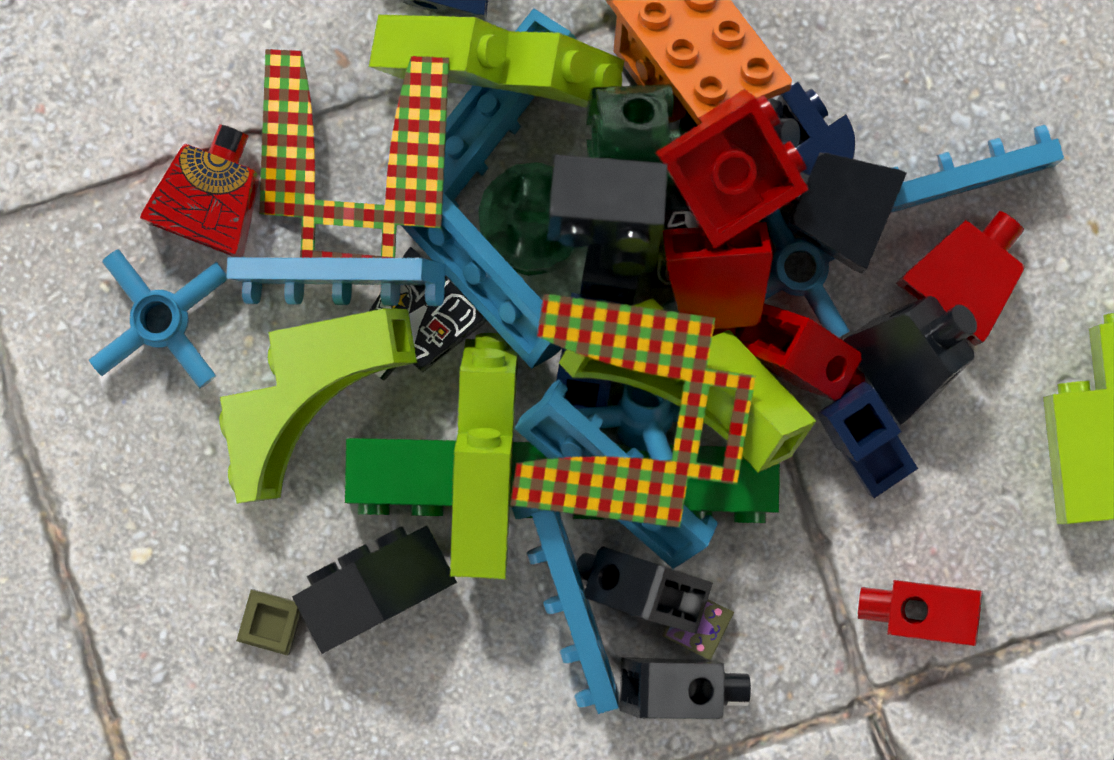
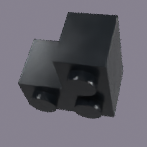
(609, 206)
(372, 586)

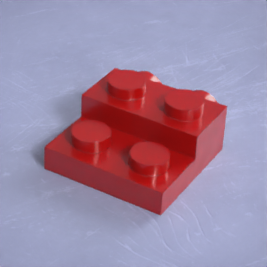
(734, 167)

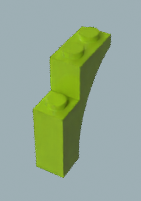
(494, 57)
(310, 369)
(775, 417)
(1083, 437)
(483, 458)

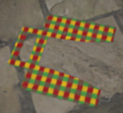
(414, 161)
(653, 344)

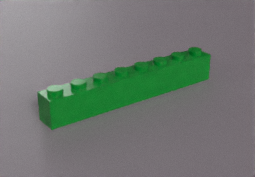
(423, 472)

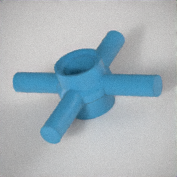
(812, 289)
(144, 301)
(640, 420)

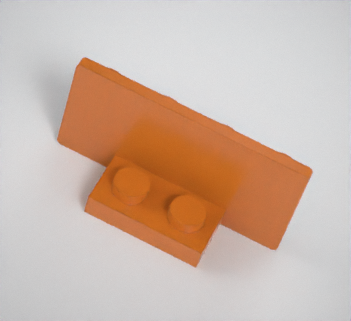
(696, 48)

